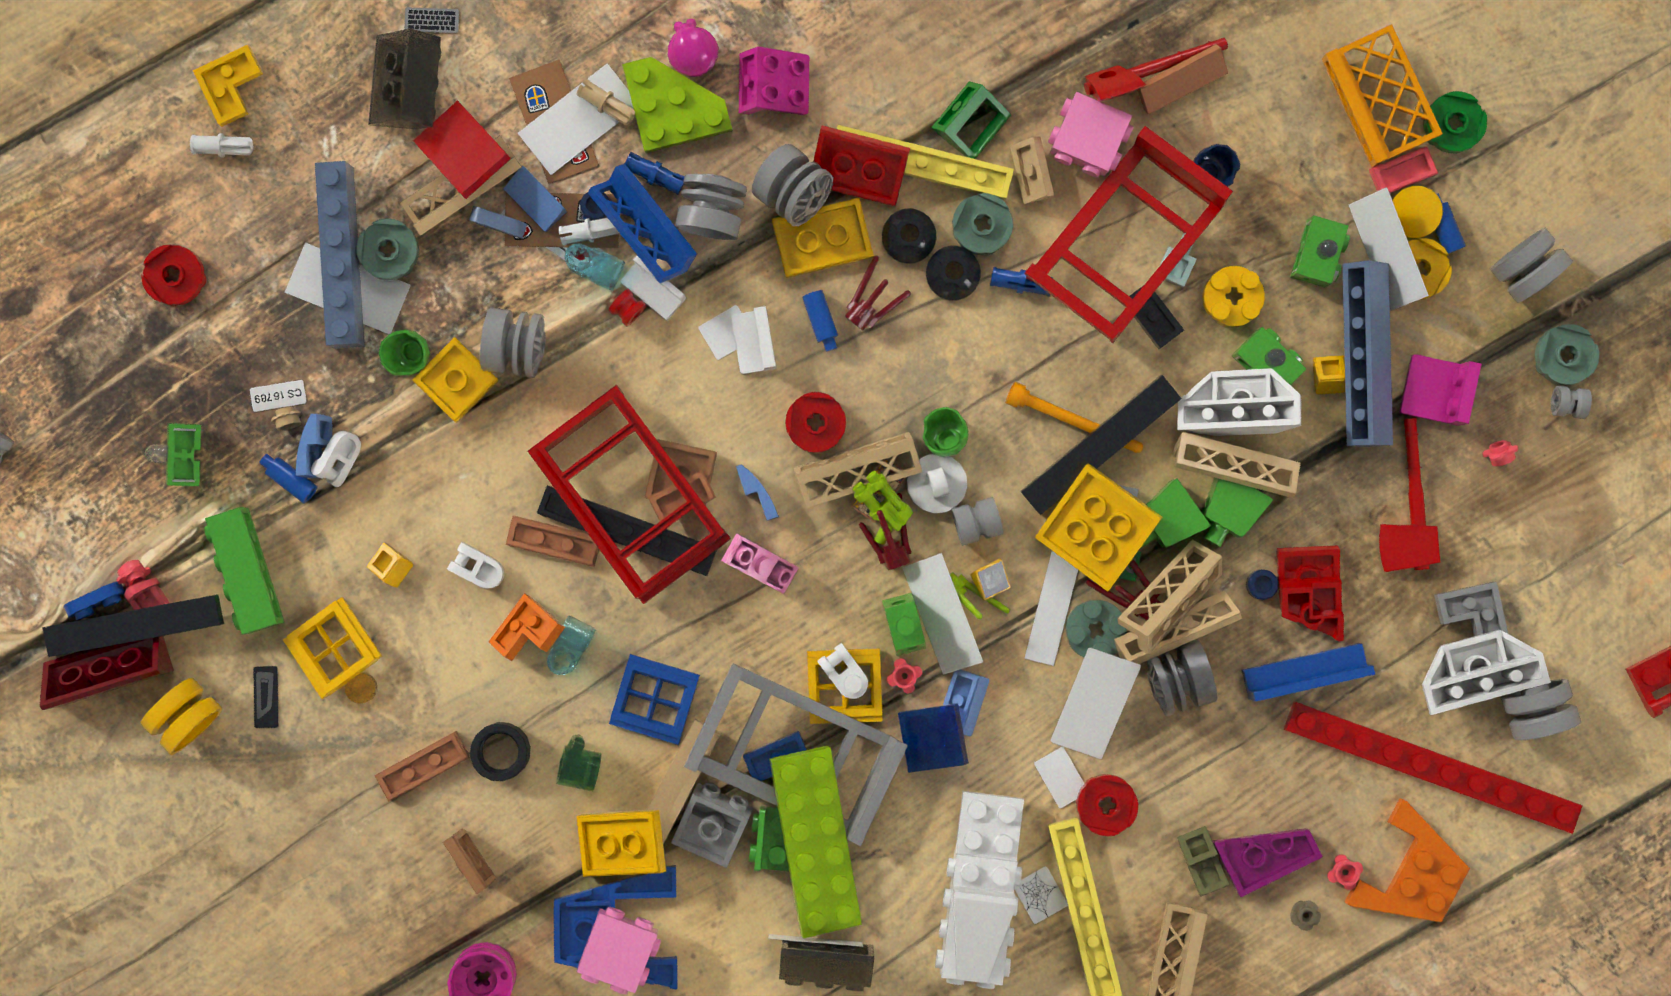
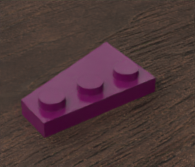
(1265, 857)

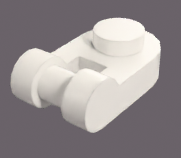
(343, 448)
(485, 573)
(850, 682)

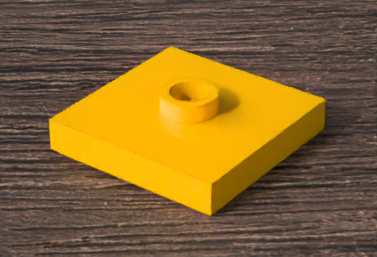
(455, 380)

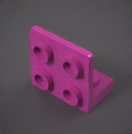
(773, 81)
(1440, 390)

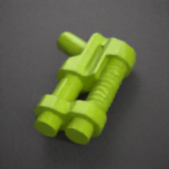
(893, 508)

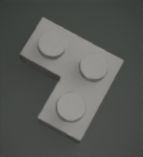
(1477, 603)

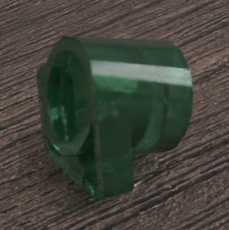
(578, 766)

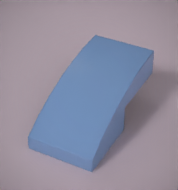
(313, 438)
(751, 486)

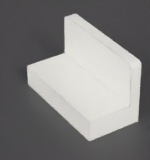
(662, 297)
(753, 341)

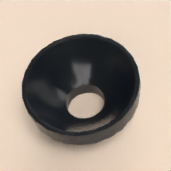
(906, 251)
(949, 288)

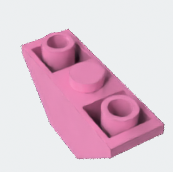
(759, 563)

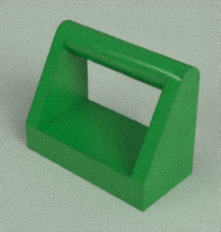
(961, 110)

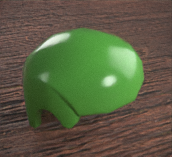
(404, 352)
(945, 432)

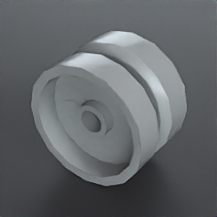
(1533, 268)
(1541, 710)

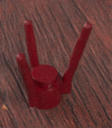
(862, 313)
(894, 553)
(1153, 600)

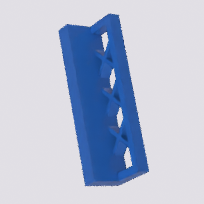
(649, 223)
(1306, 672)

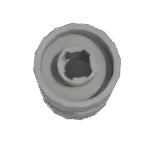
(977, 521)

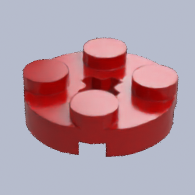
(156, 271)
(804, 409)
(1116, 819)

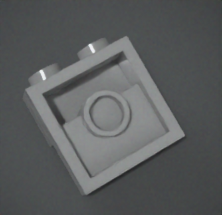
(712, 824)

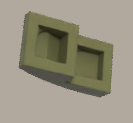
(1202, 861)

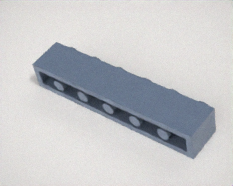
(338, 254)
(1367, 354)

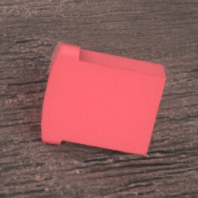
(145, 594)

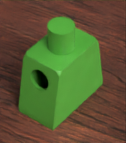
(1232, 509)
(1179, 515)
(904, 624)

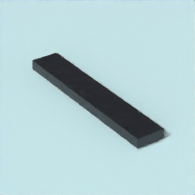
(1101, 443)
(624, 529)
(133, 625)

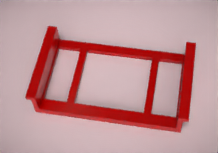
(1177, 166)
(618, 559)

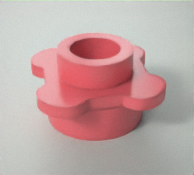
(1501, 453)
(132, 573)
(912, 672)
(1349, 880)

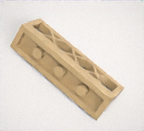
(458, 201)
(853, 459)
(1236, 464)
(1182, 599)
(1199, 621)
(679, 780)
(1189, 955)

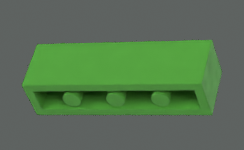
(244, 570)

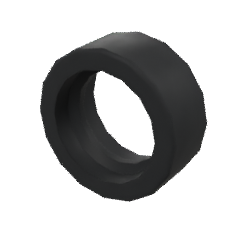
(489, 772)

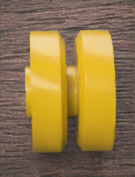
(181, 716)

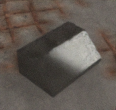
(405, 79)
(826, 964)

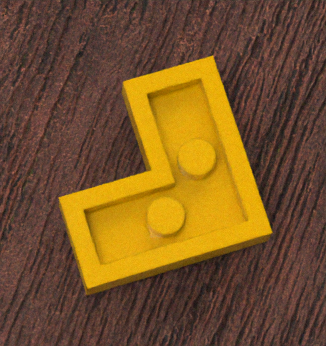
(219, 83)

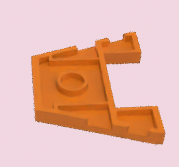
(1425, 878)

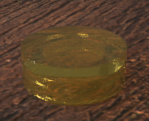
(361, 688)

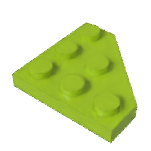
(671, 106)

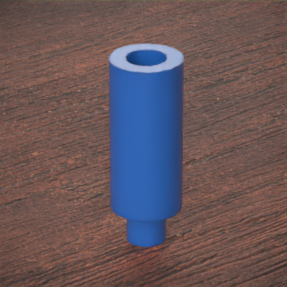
(1448, 230)
(821, 319)
(286, 477)

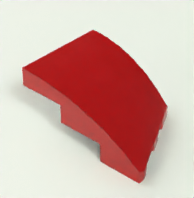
(1311, 588)

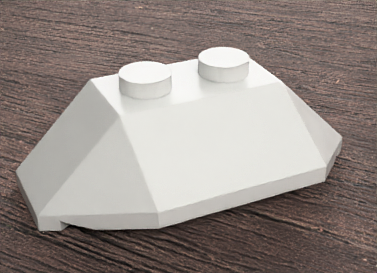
(1240, 404)
(1481, 670)

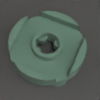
(998, 218)
(377, 236)
(1581, 345)
(1092, 612)

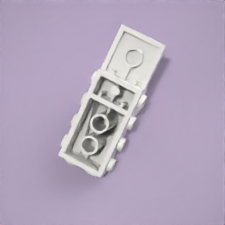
(981, 891)

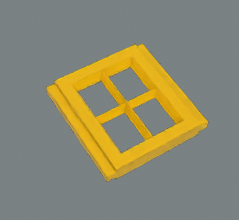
(310, 664)
(861, 713)

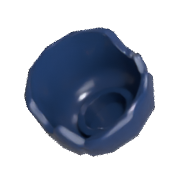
(1219, 162)

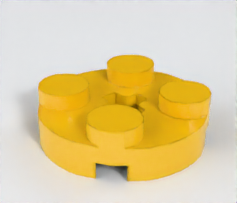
(1436, 264)
(1246, 284)

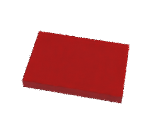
(462, 149)
(862, 164)

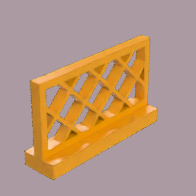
(1356, 105)

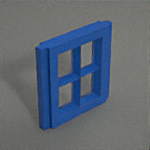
(647, 725)

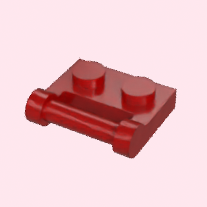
(1650, 676)

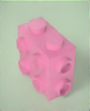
(1090, 135)
(619, 951)

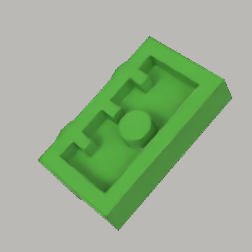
(770, 846)

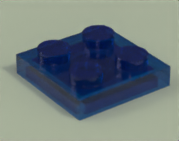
(933, 737)

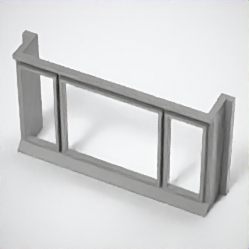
(874, 787)

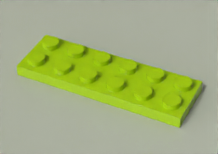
(815, 841)

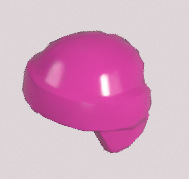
(692, 49)

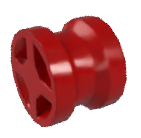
(627, 307)

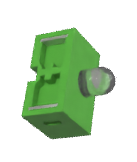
(1320, 251)
(1265, 352)
(179, 454)

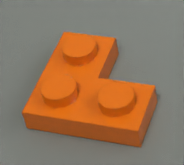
(526, 622)

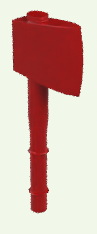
(1121, 81)
(1412, 544)

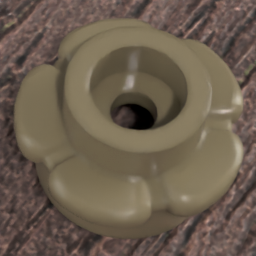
(1297, 915)

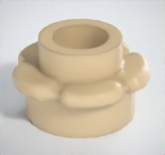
(286, 418)

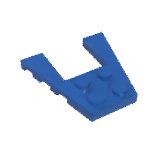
(578, 911)

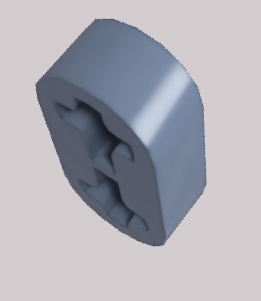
(497, 222)

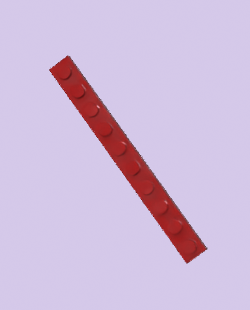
(1433, 767)

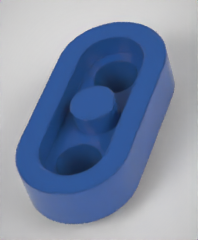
(83, 606)

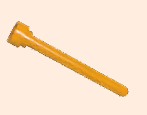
(1021, 396)

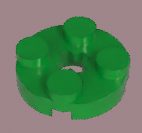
(1468, 112)

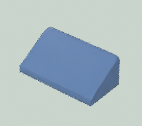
(534, 199)
(969, 692)

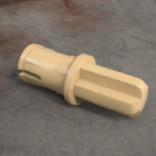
(606, 102)

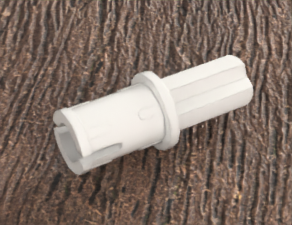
(221, 145)
(587, 230)

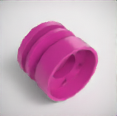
(482, 958)

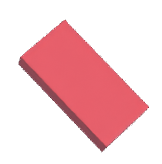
(1404, 170)

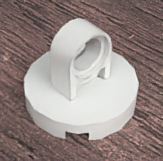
(939, 484)

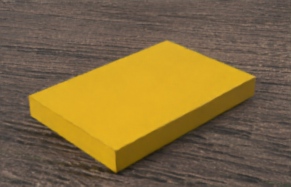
(827, 240)
(621, 843)

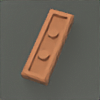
(1183, 79)
(552, 541)
(422, 766)

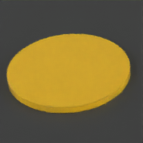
(1418, 211)

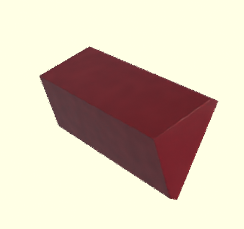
(102, 670)

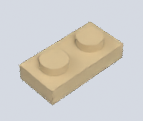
(1032, 170)

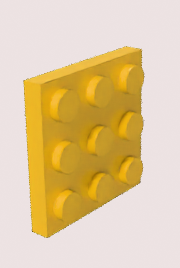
(1098, 527)

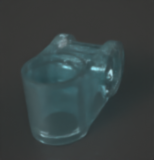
(599, 266)
(573, 642)

